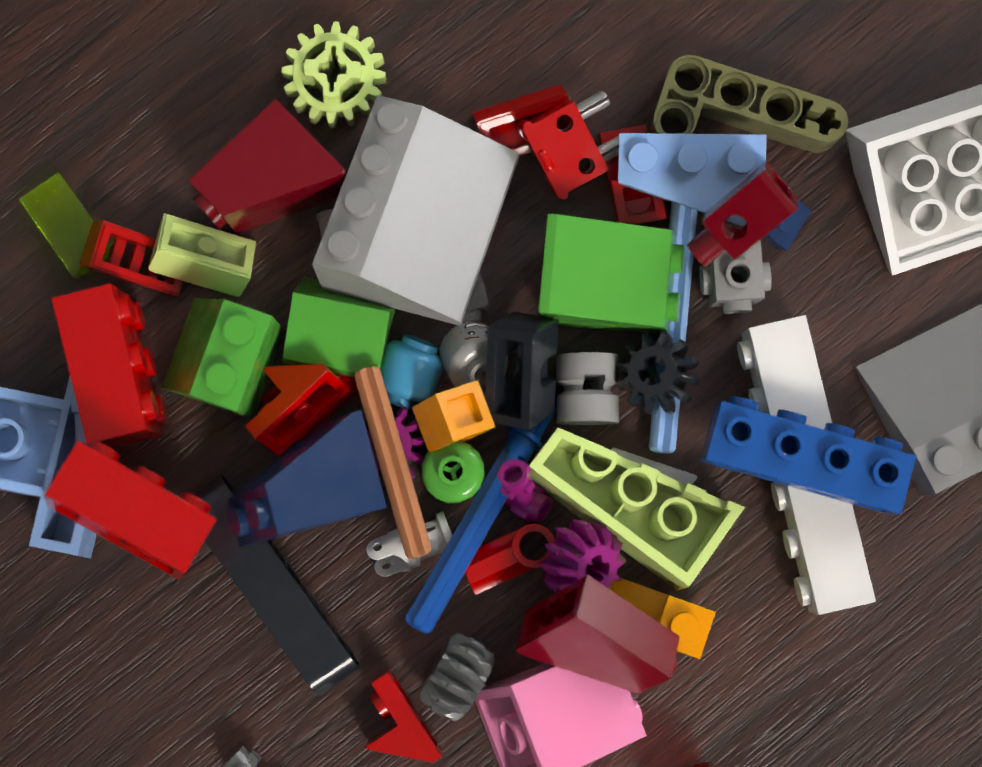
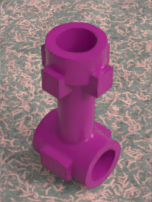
(524, 497)

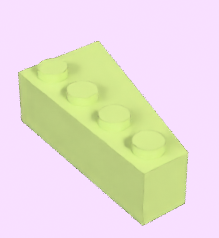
(658, 519)

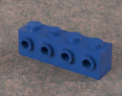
(808, 457)

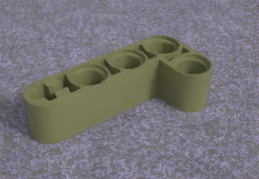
(752, 113)

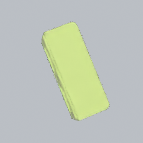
(202, 255)

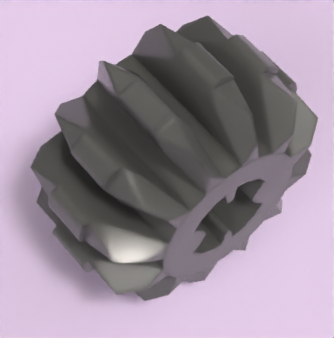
(456, 677)

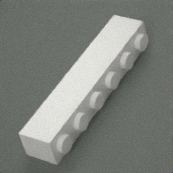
(820, 529)

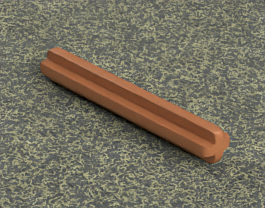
(392, 462)

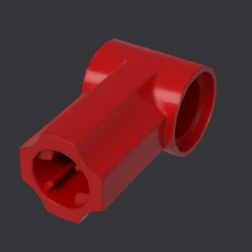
(503, 560)

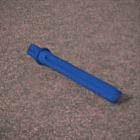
(471, 530)

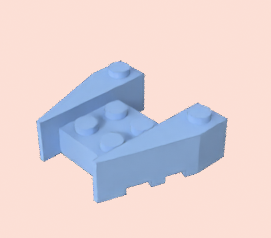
(34, 444)

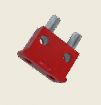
(562, 149)

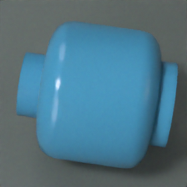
(411, 370)

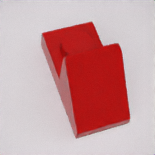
(303, 400)
(409, 734)

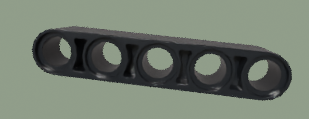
(278, 598)

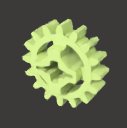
(315, 72)

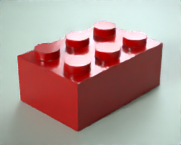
(110, 366)
(130, 508)

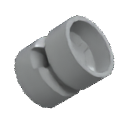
(582, 406)

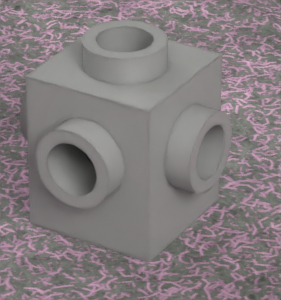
(736, 297)

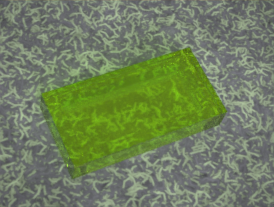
(61, 221)

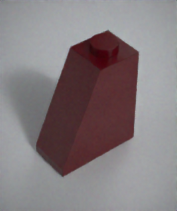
(599, 637)

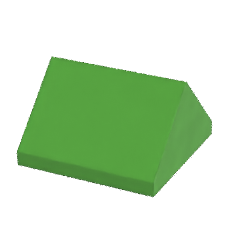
(335, 330)

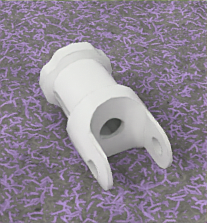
(393, 552)

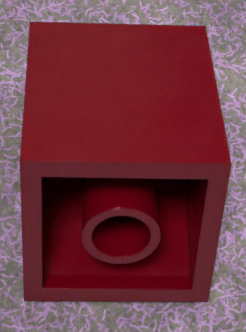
(267, 173)

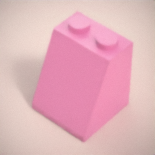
(557, 718)

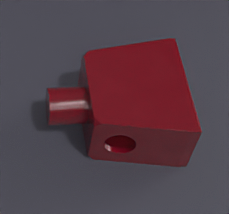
(760, 199)

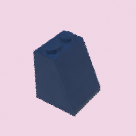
(311, 485)

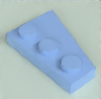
(689, 167)

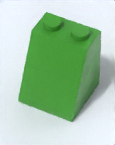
(610, 275)
(224, 355)

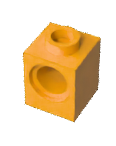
(453, 416)

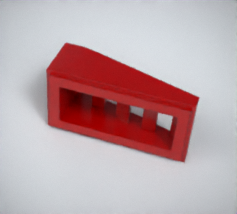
(95, 248)

